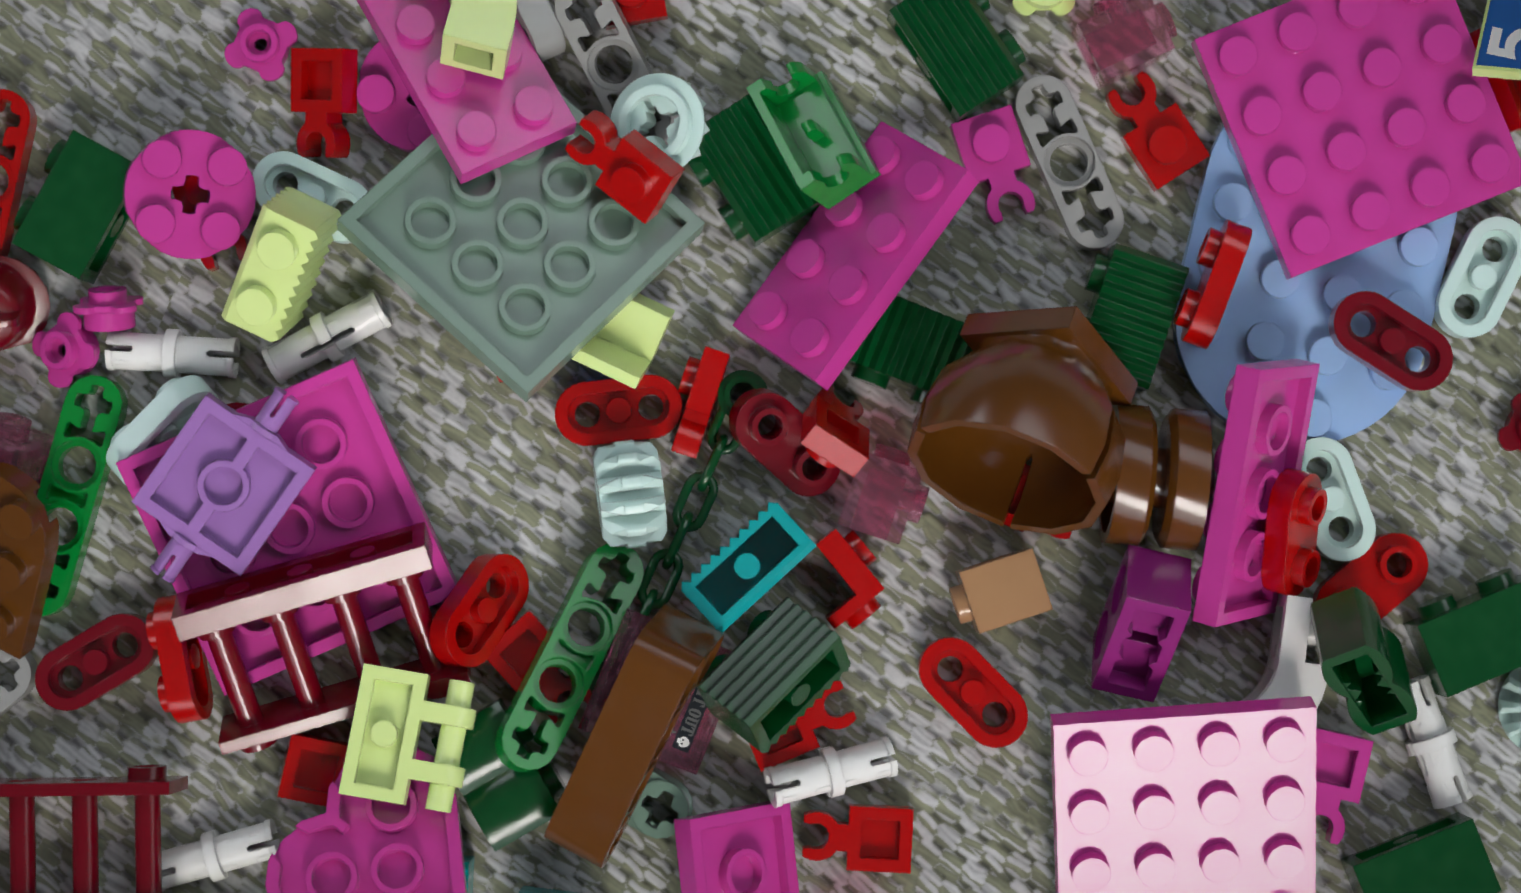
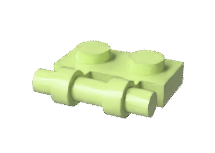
(387, 735)

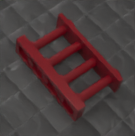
(276, 596)
(142, 781)

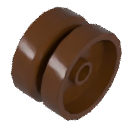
(1161, 479)

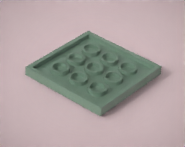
(518, 257)

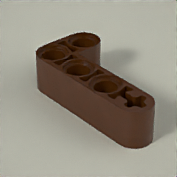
(632, 733)

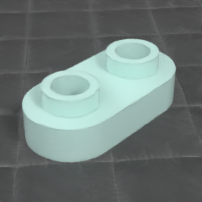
(312, 180)
(1481, 280)
(159, 419)
(1344, 500)

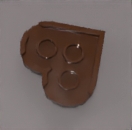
(26, 559)

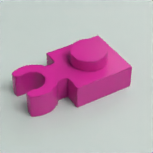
(992, 152)
(1340, 775)

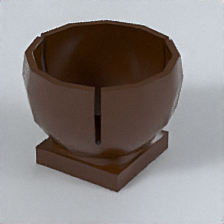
(1027, 391)

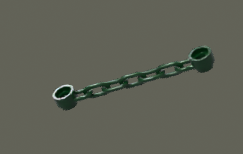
(705, 479)

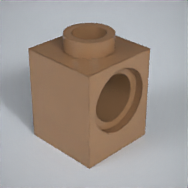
(1000, 591)

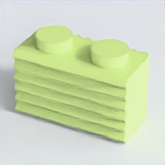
(281, 264)

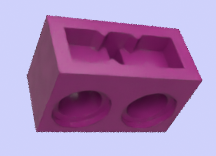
(1141, 623)

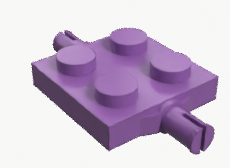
(224, 484)

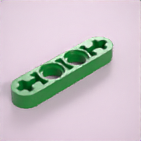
(85, 498)
(575, 659)

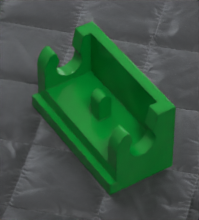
(814, 135)

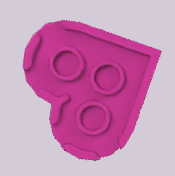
(372, 847)

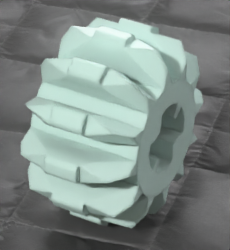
(629, 494)

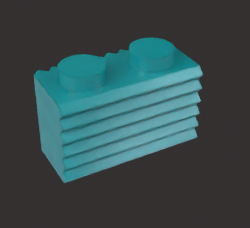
(747, 567)

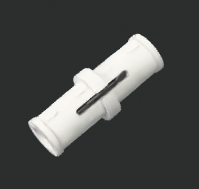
(327, 336)
(172, 353)
(1434, 748)
(830, 772)
(218, 854)

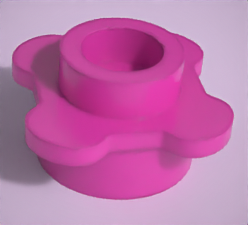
(266, 62)
(108, 308)
(80, 346)

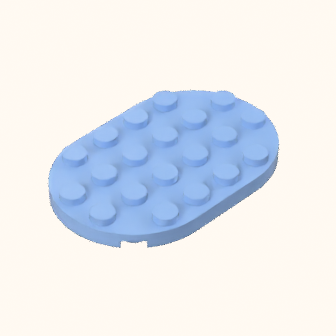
(1290, 317)

